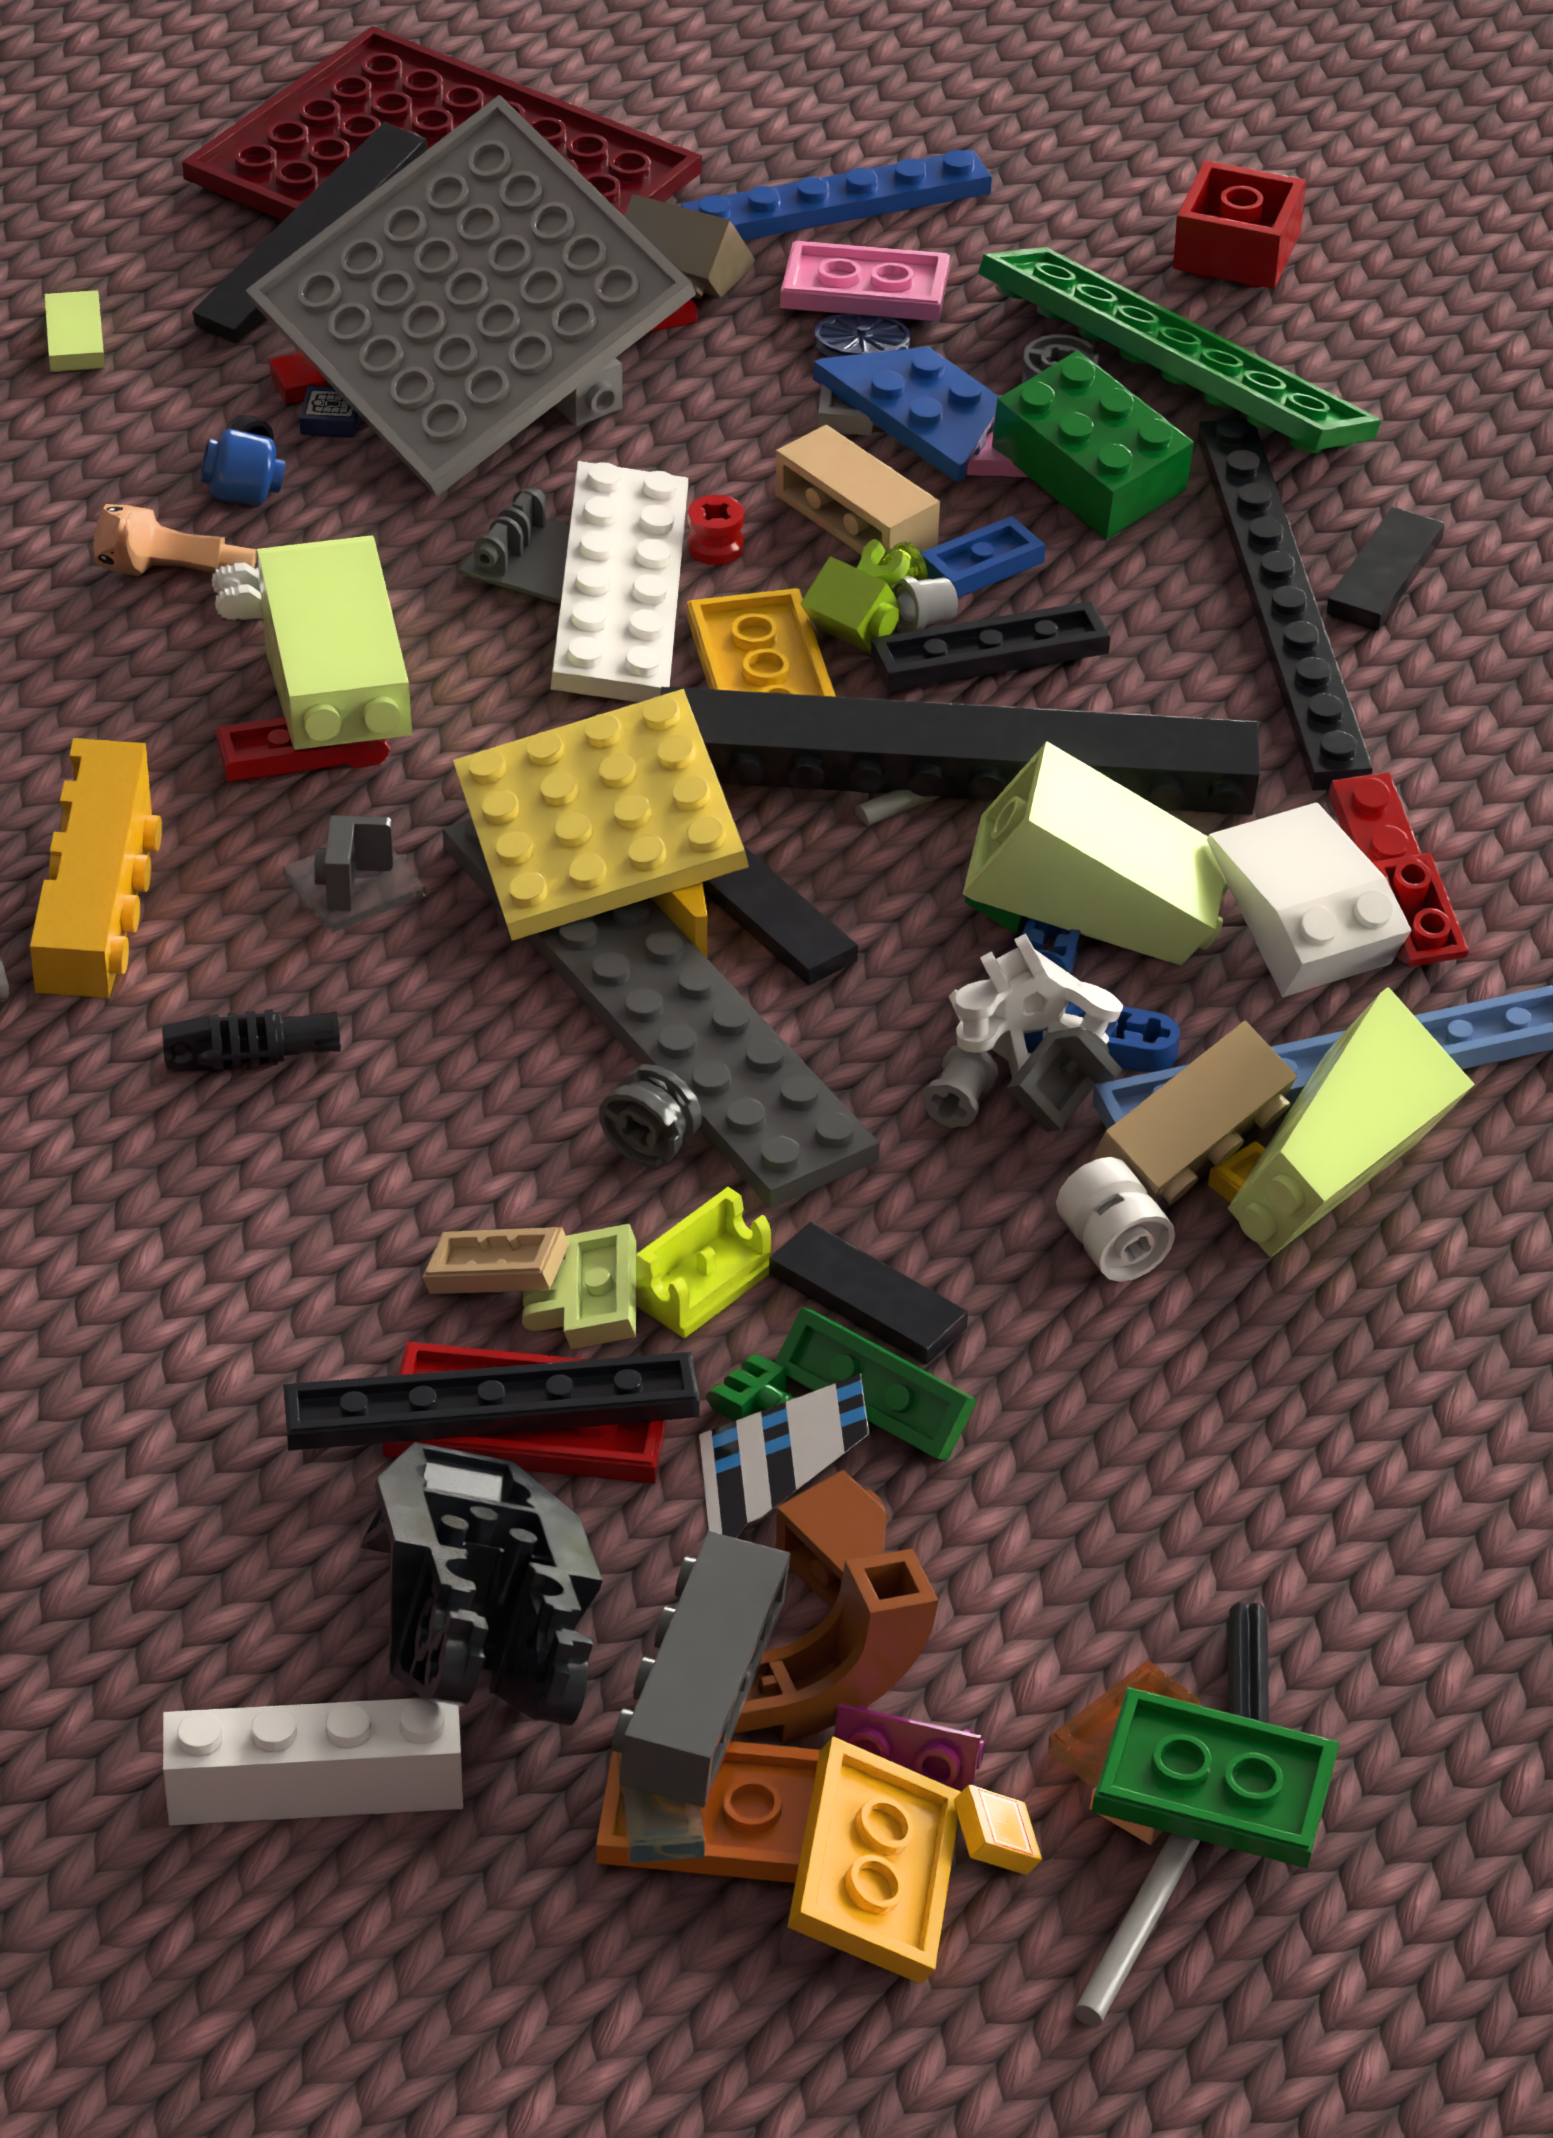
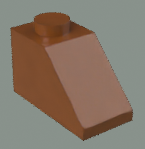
(827, 1528)

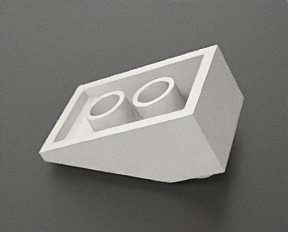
(1309, 898)

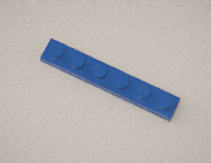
(850, 195)

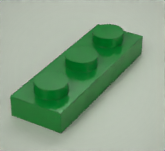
(895, 1391)

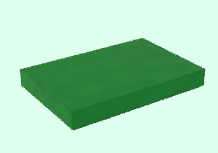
(1216, 1777)

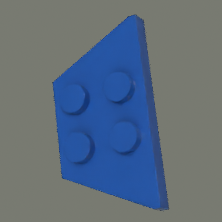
(917, 401)

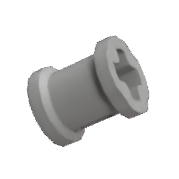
(955, 1095)

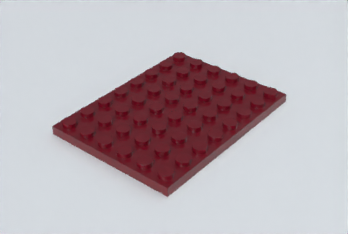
(321, 118)

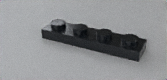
(990, 646)

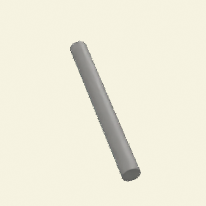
(1134, 1930)

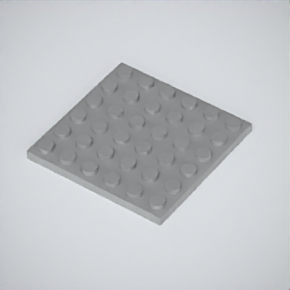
(470, 294)

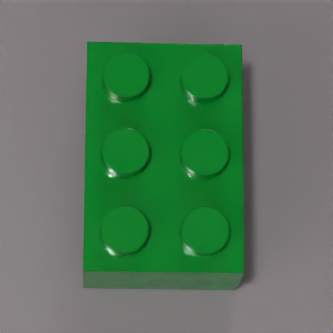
(1092, 444)

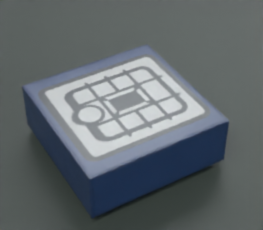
(327, 414)

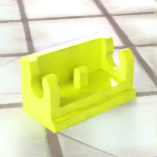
(702, 1264)

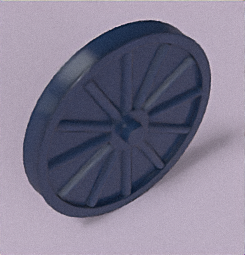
(860, 334)

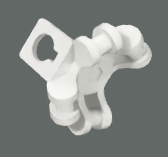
(1026, 997)

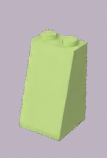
(333, 643)
(1096, 861)
(1353, 1119)

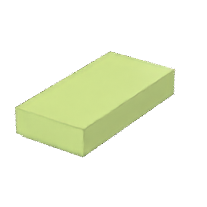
(74, 331)

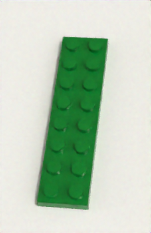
(1180, 349)

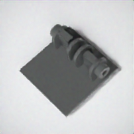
(522, 549)

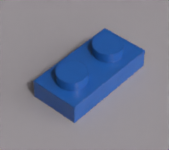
(985, 556)

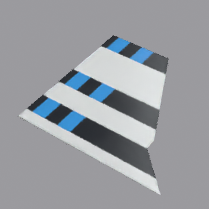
(776, 1451)

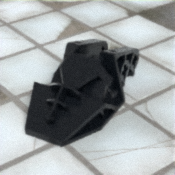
(485, 1580)

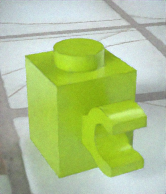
(857, 601)

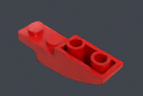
(1378, 825)

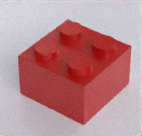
(1239, 224)

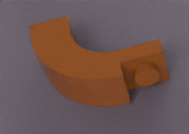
(851, 1655)

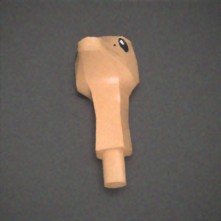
(132, 541)

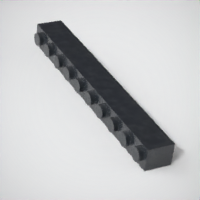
(969, 747)

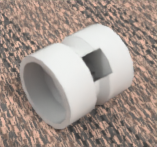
(1115, 1219)

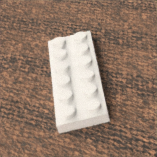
(620, 583)

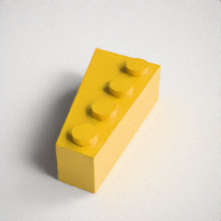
(95, 870)

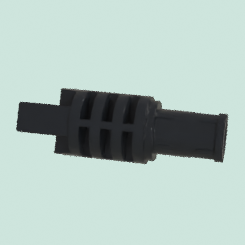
(251, 1038)

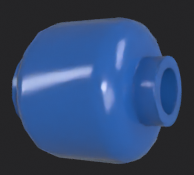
(241, 468)

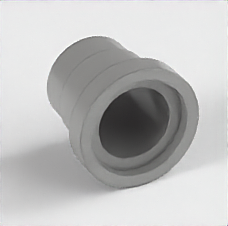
(924, 602)

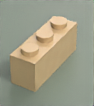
(854, 493)
(1201, 1114)

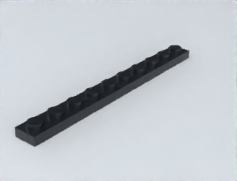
(1283, 603)

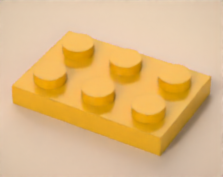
(875, 1860)

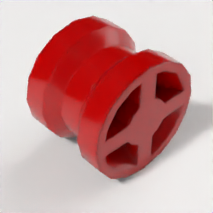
(715, 529)

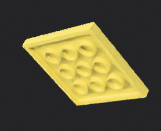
(599, 814)

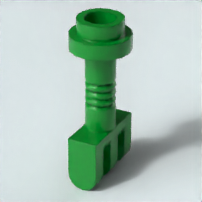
(750, 1389)

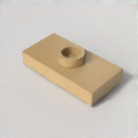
(496, 1260)

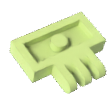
(591, 1290)

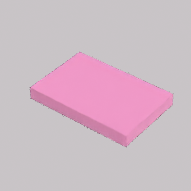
(865, 281)

